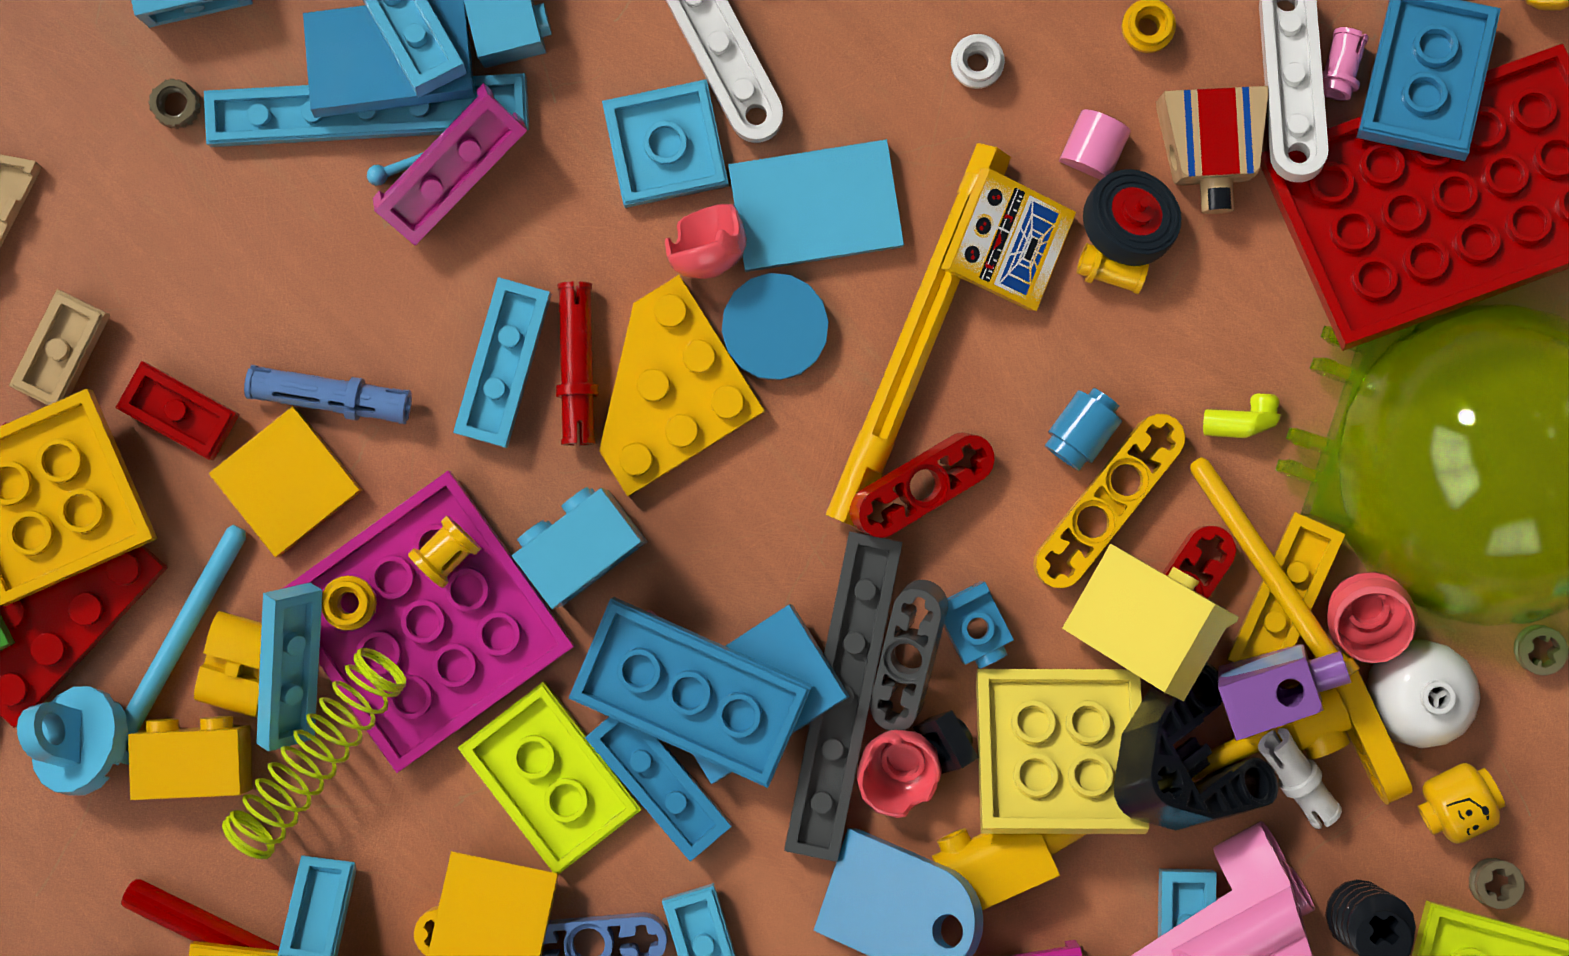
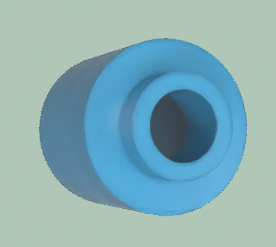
(1083, 428)

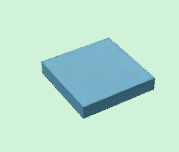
(665, 143)

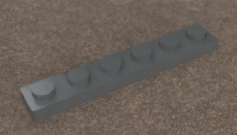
(837, 735)

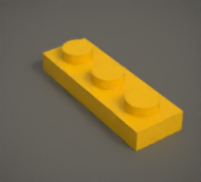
(1306, 558)

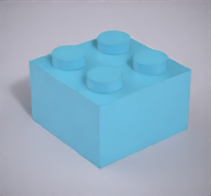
(578, 547)

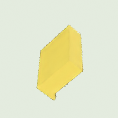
(1149, 621)

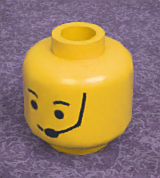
(1461, 803)

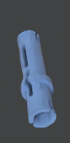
(350, 397)

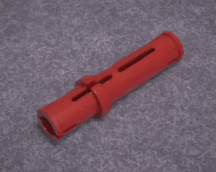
(576, 364)

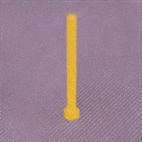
(1264, 561)

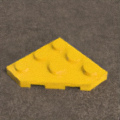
(671, 390)

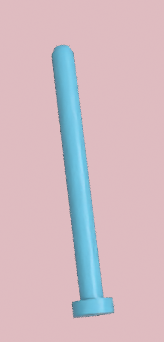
(182, 630)

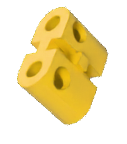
(231, 665)

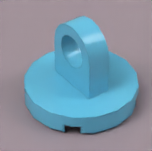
(74, 739)

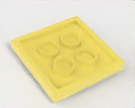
(1053, 749)

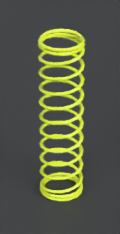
(240, 817)

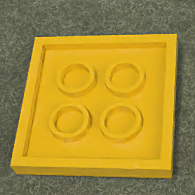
(63, 497)

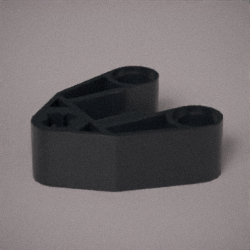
(1156, 779)

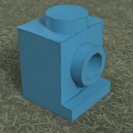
(971, 604)

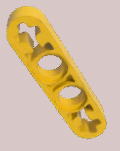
(1114, 505)

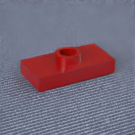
(177, 410)

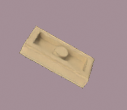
(59, 349)

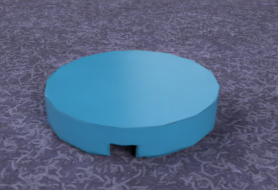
(775, 326)

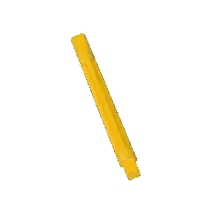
(910, 353)

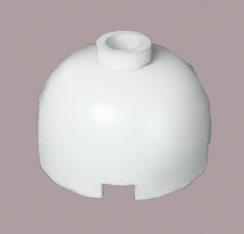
(1402, 692)

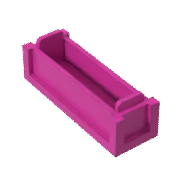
(450, 166)

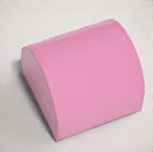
(1095, 144)

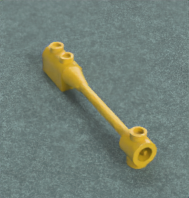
(1013, 863)

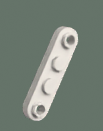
(729, 65)
(1294, 88)

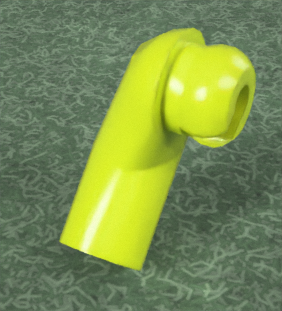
(1243, 424)

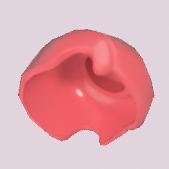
(707, 242)
(898, 772)

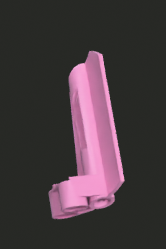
(1254, 918)

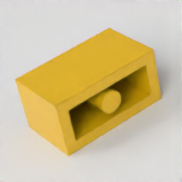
(190, 761)

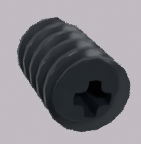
(1370, 920)

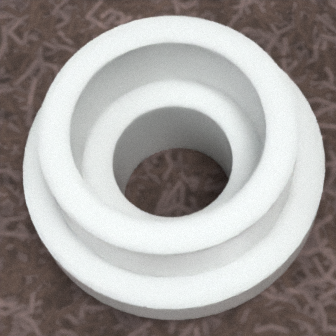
(983, 46)

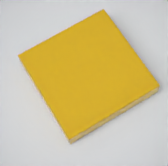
(285, 482)
(492, 908)

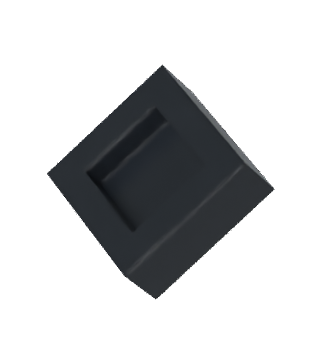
(951, 740)

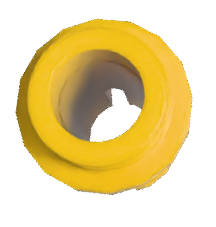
(1099, 267)

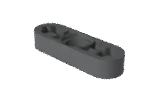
(925, 639)

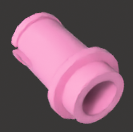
(1343, 63)

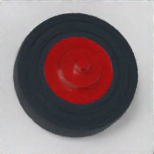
(1132, 217)

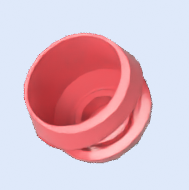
(1371, 617)

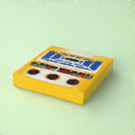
(1008, 239)

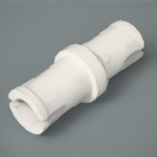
(1300, 778)

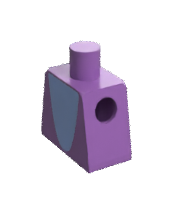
(1258, 701)

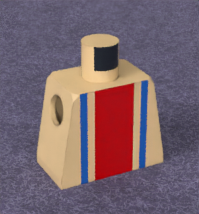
(1213, 139)

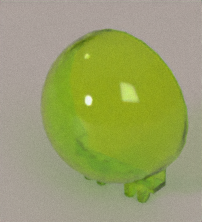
(1453, 462)

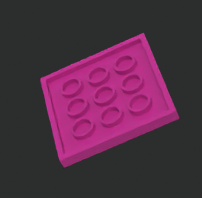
(453, 643)

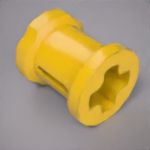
(444, 551)

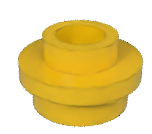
(1157, 12)
(332, 602)

